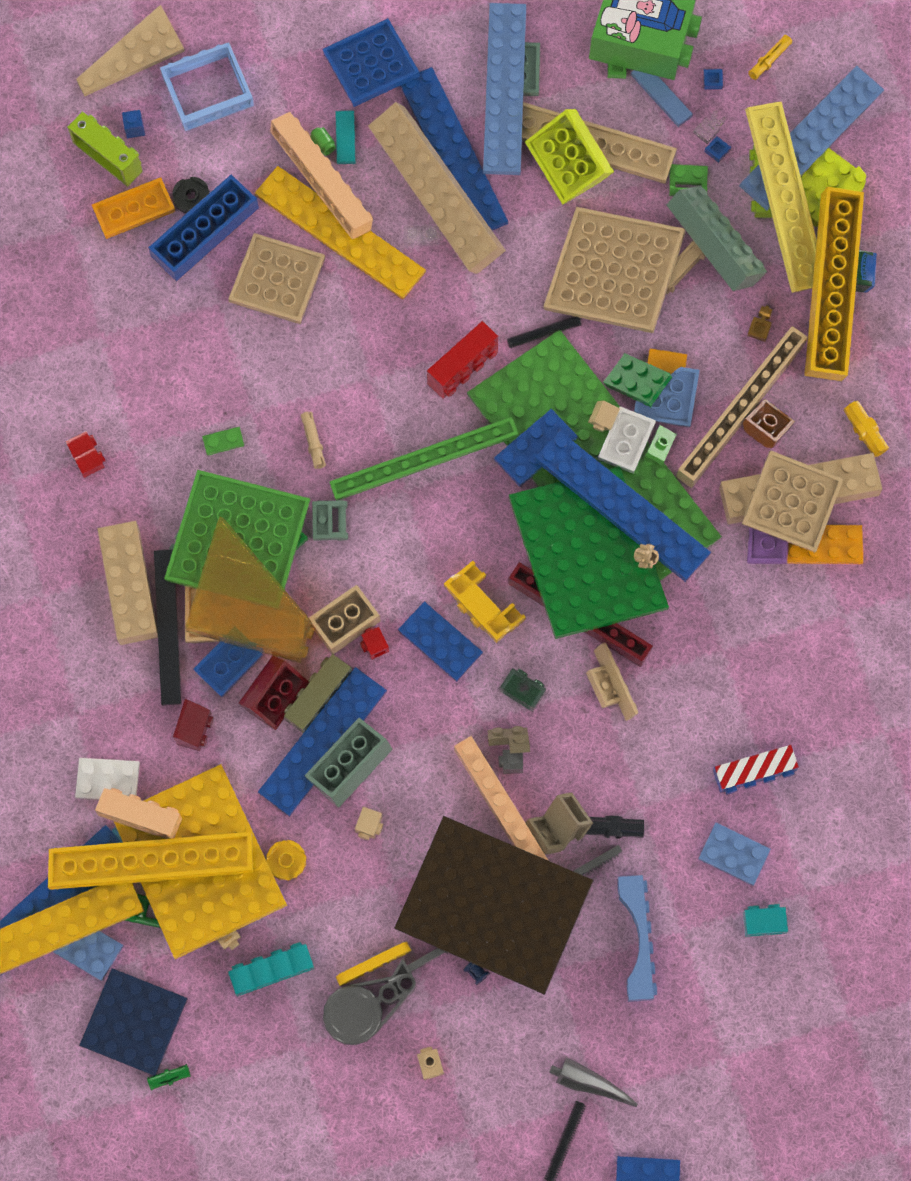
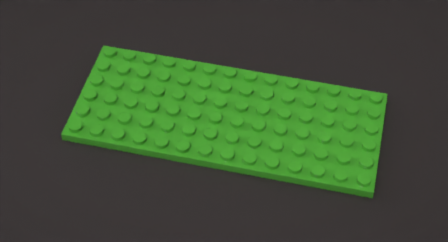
(560, 380)

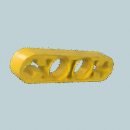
(373, 963)

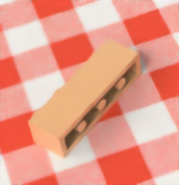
(138, 814)

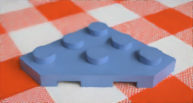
(676, 400)

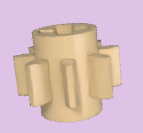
(646, 556)
(229, 940)

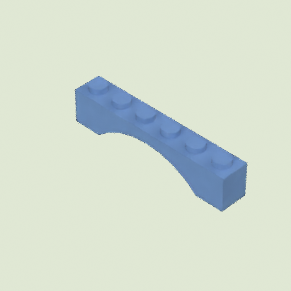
(631, 895)

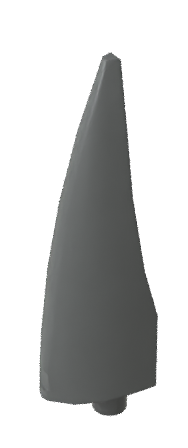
(583, 1079)

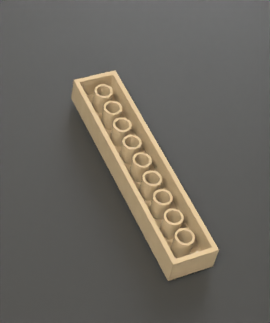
(436, 188)

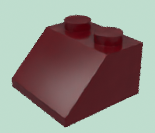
(193, 726)

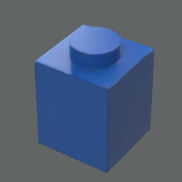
(133, 124)

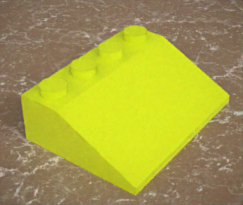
(569, 156)

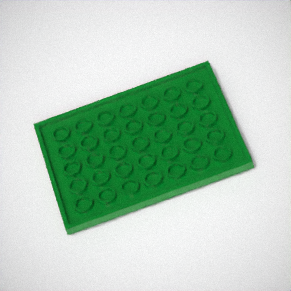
(582, 562)

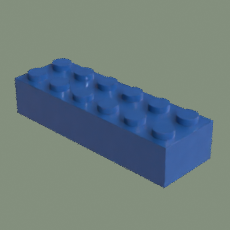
(203, 227)

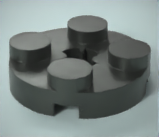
(187, 186)

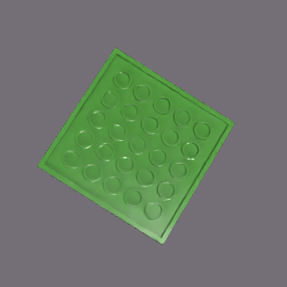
(261, 516)

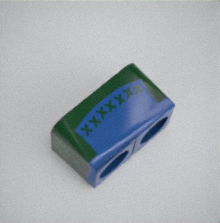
(866, 271)

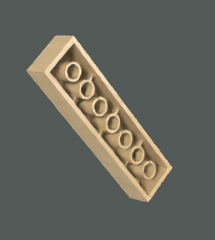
(859, 482)

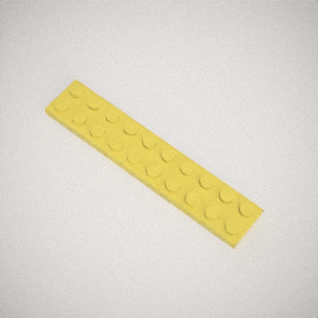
(784, 192)

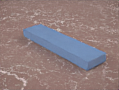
(663, 97)

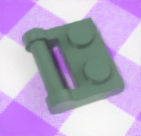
(323, 520)

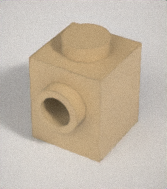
(603, 416)
(369, 824)
(430, 1063)

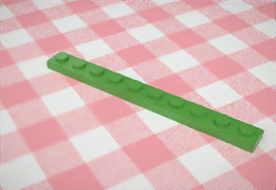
(424, 458)

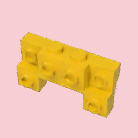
(479, 606)

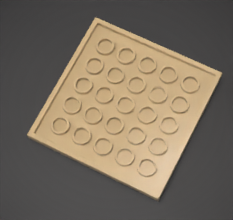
(614, 269)

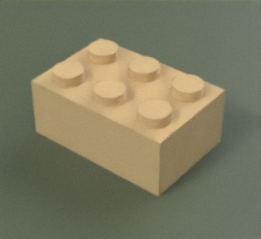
(344, 619)

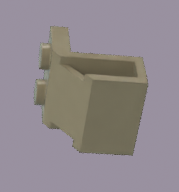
(560, 824)

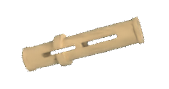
(315, 447)

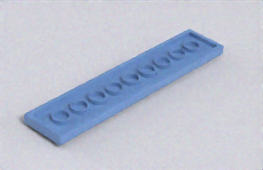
(504, 89)
(822, 126)

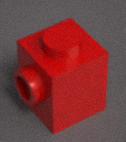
(374, 642)

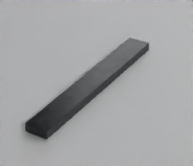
(167, 631)

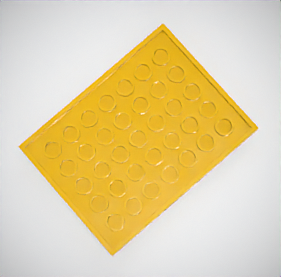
(207, 908)

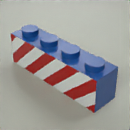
(756, 768)

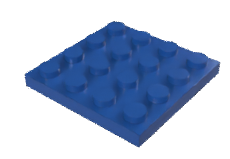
(371, 62)

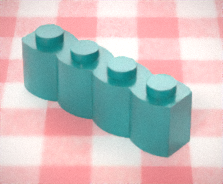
(271, 969)

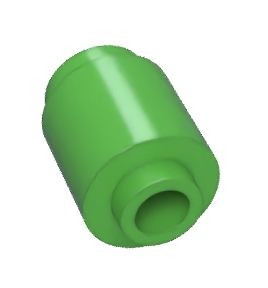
(323, 140)

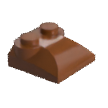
(767, 424)

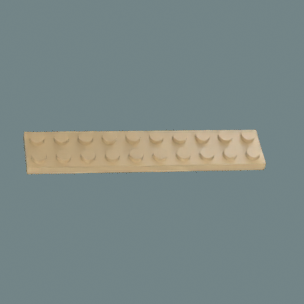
(620, 149)

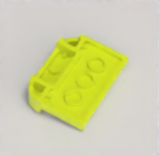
(829, 171)

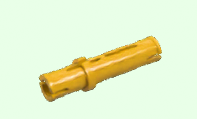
(764, 63)

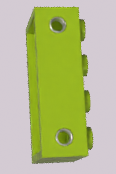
(105, 148)

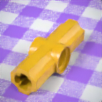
(866, 428)

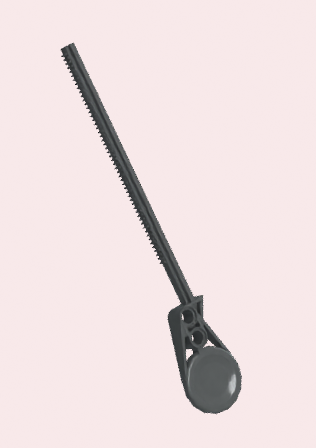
(355, 1013)

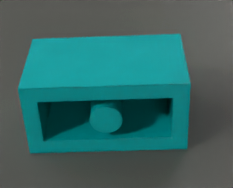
(765, 921)

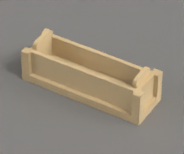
(684, 264)

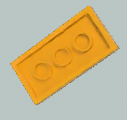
(133, 208)
(837, 546)

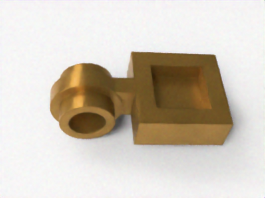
(760, 327)

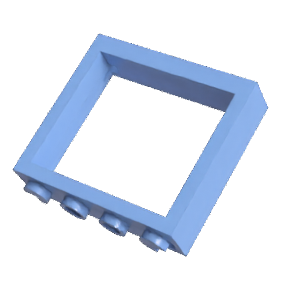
(215, 111)

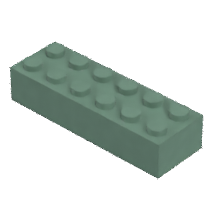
(716, 238)

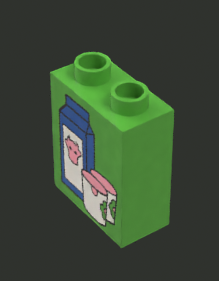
(645, 35)

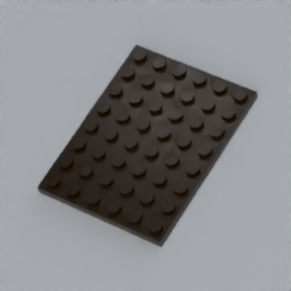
(494, 905)

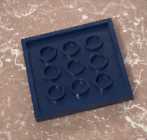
(133, 1022)

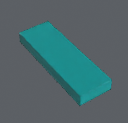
(345, 137)

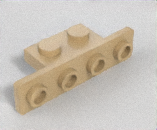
(609, 683)

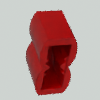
(85, 454)

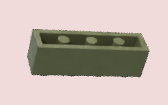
(317, 693)

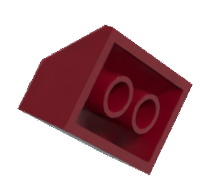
(273, 692)

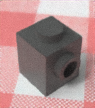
(511, 762)

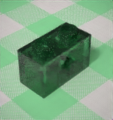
(528, 699)

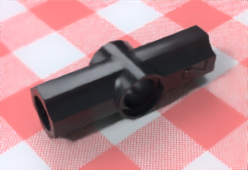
(616, 827)

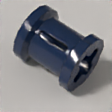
(476, 972)

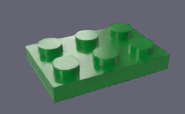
(637, 379)

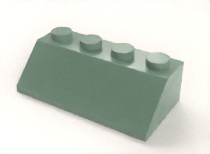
(349, 762)

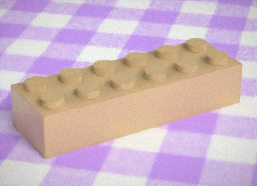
(128, 583)

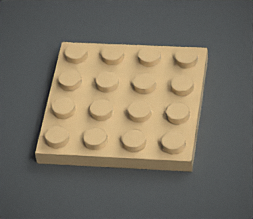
(277, 278)
(792, 501)

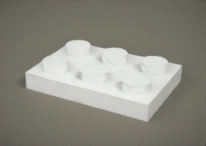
(626, 440)
(104, 773)

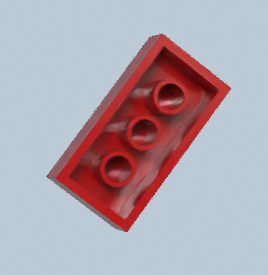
(462, 360)

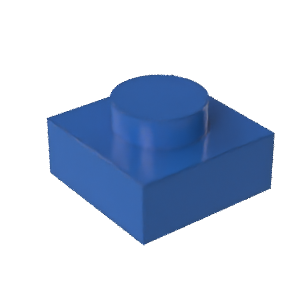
(712, 79)
(717, 149)

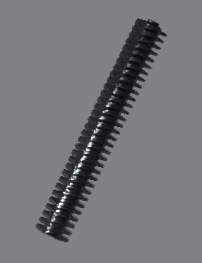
(543, 331)
(568, 1132)

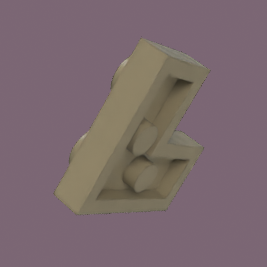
(515, 737)

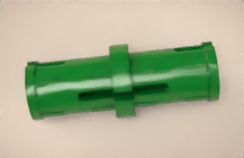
(168, 1077)

